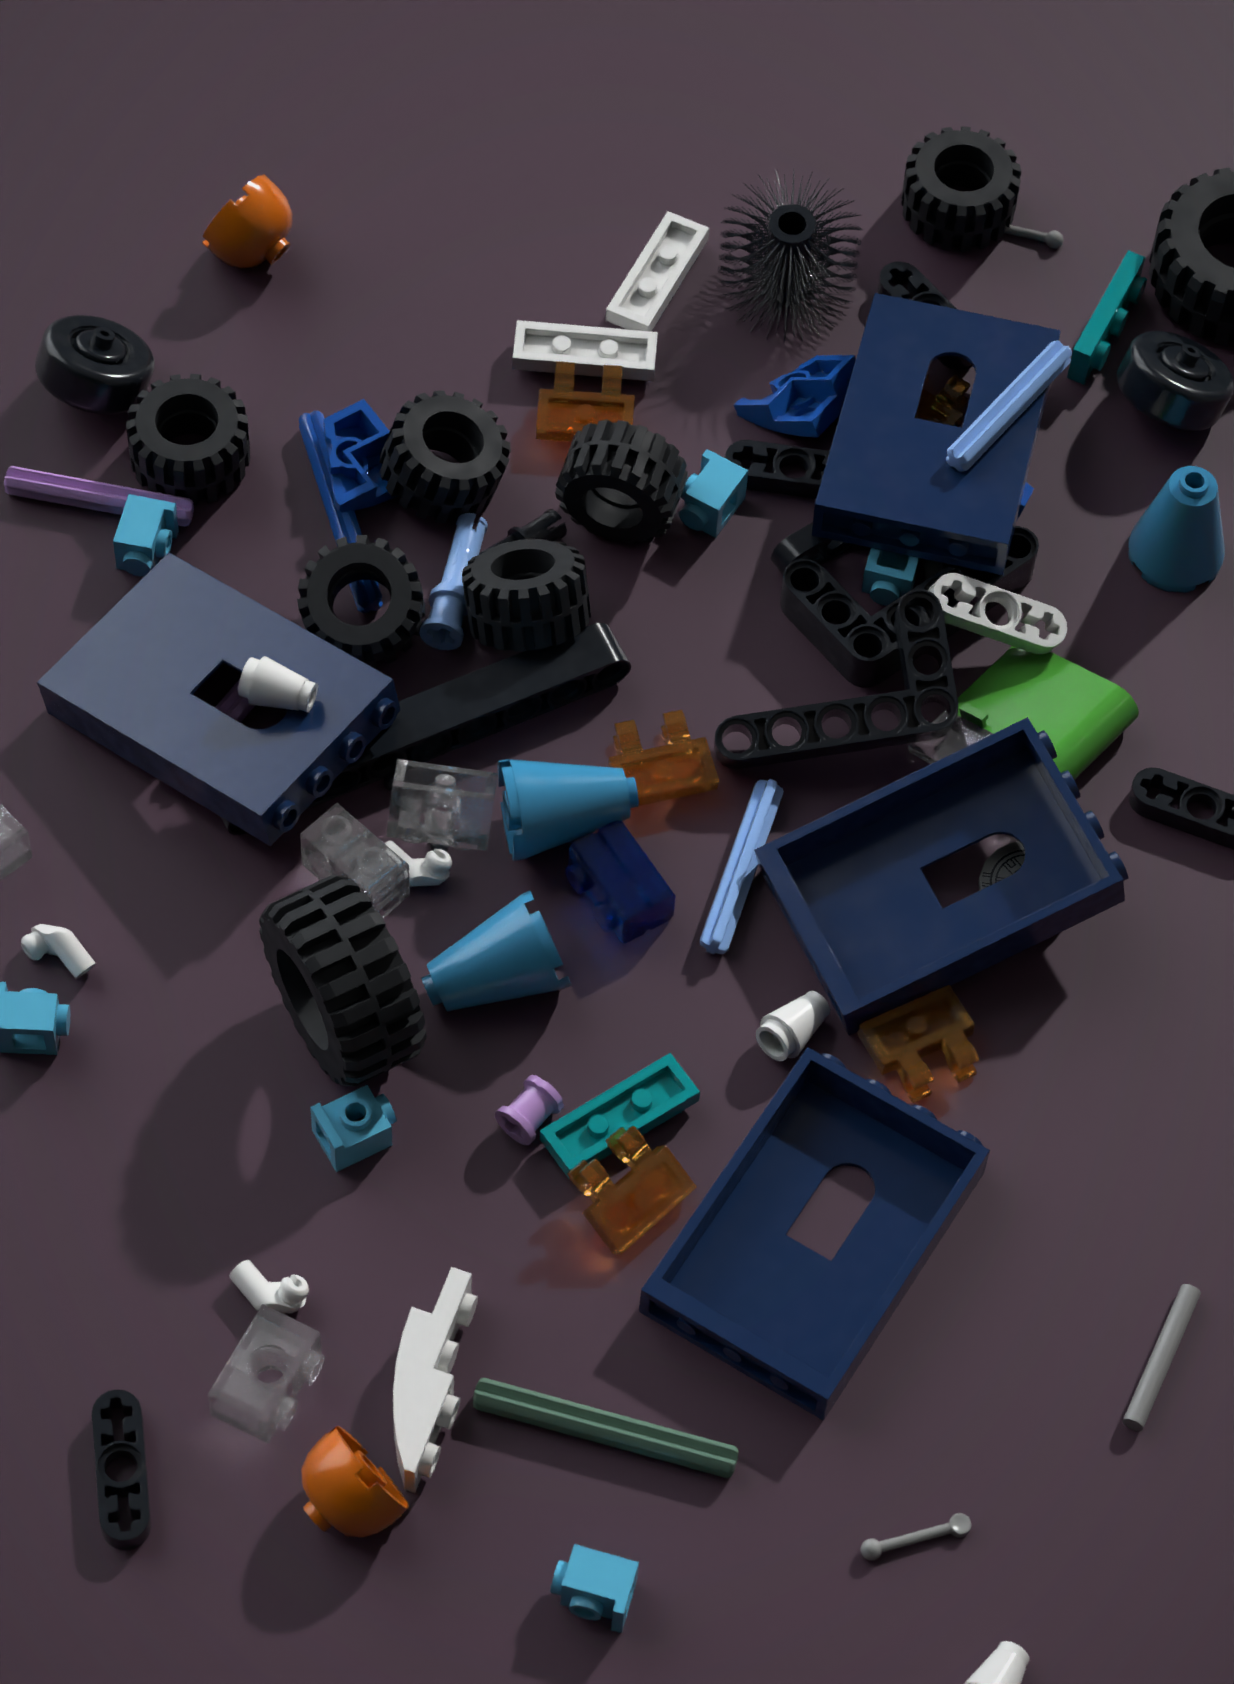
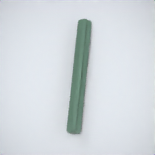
(605, 1427)

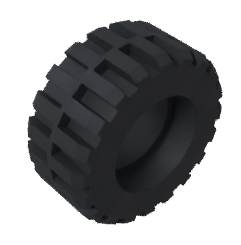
(1182, 269)
(343, 980)

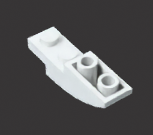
(422, 1379)

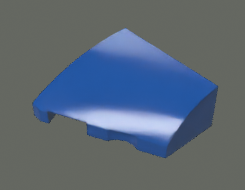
(803, 400)
(354, 450)

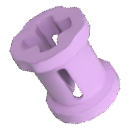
(529, 1110)

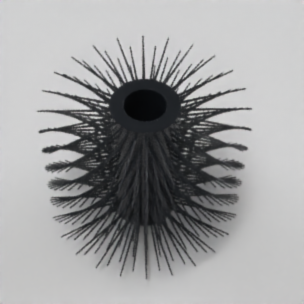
(789, 255)

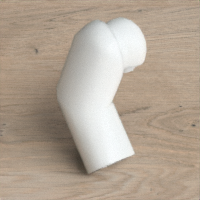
(428, 870)
(58, 942)
(281, 1296)

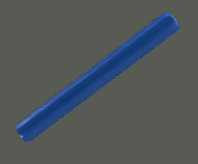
(343, 524)

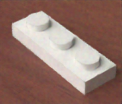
(657, 273)
(590, 348)

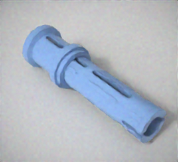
(447, 599)

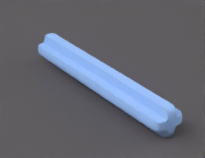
(1008, 406)
(741, 867)

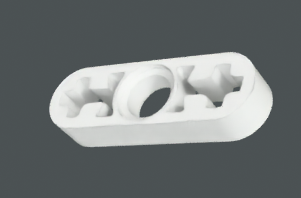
(1025, 638)

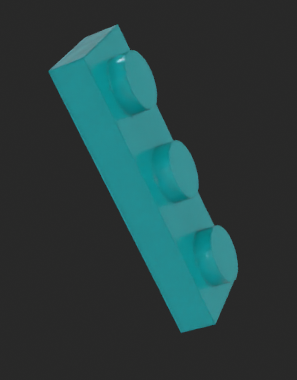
(1108, 318)
(638, 1101)

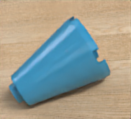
(1180, 533)
(559, 802)
(497, 961)

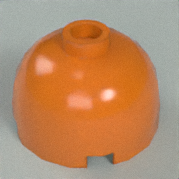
(251, 227)
(349, 1488)

